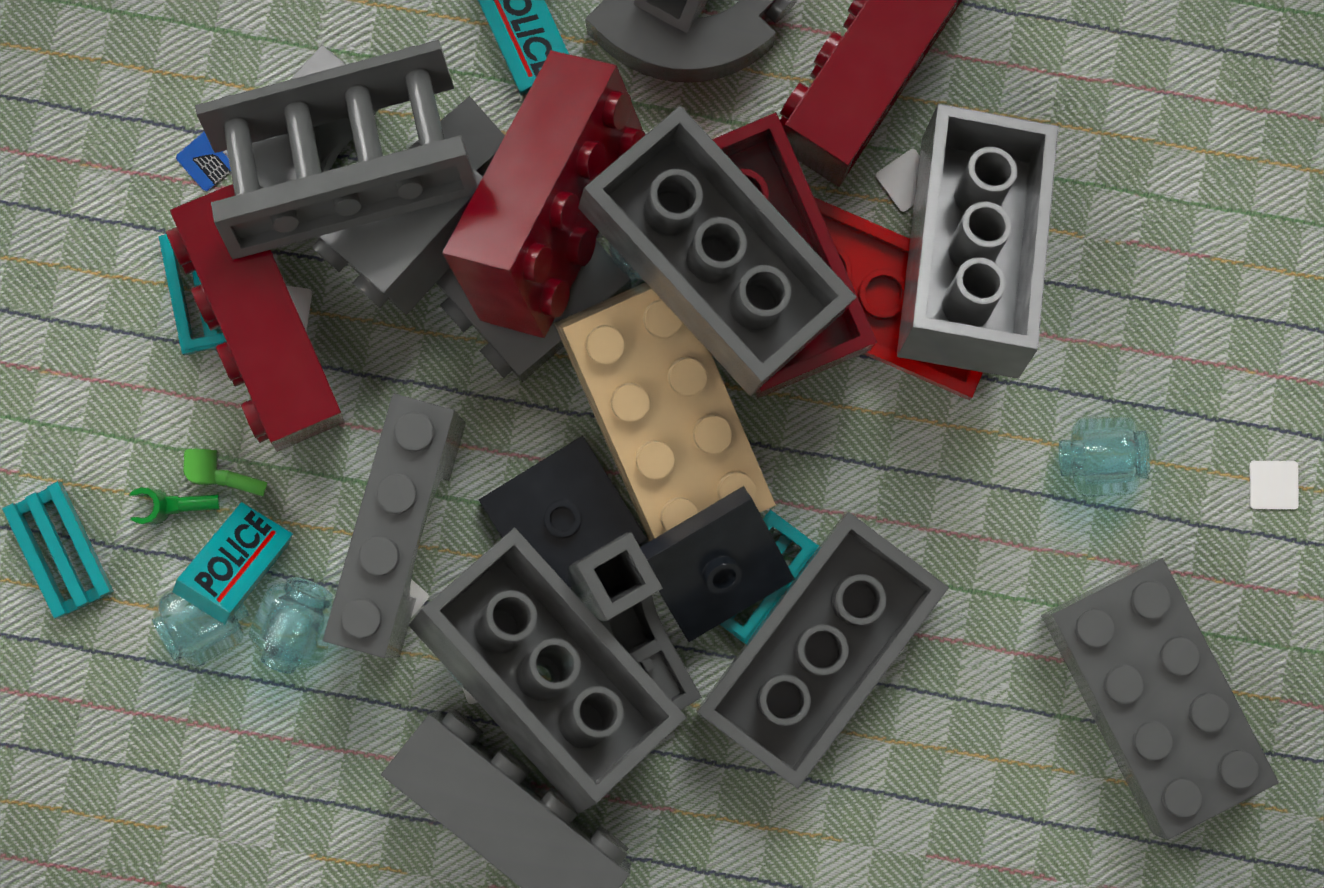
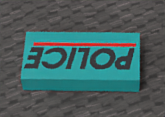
(524, 36)
(232, 563)

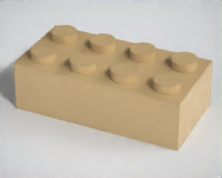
(660, 409)

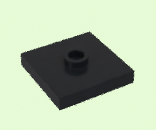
(562, 507)
(716, 564)

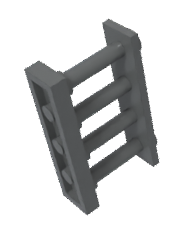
(347, 195)

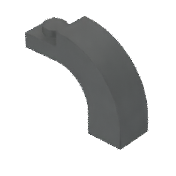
(709, 50)
(618, 590)

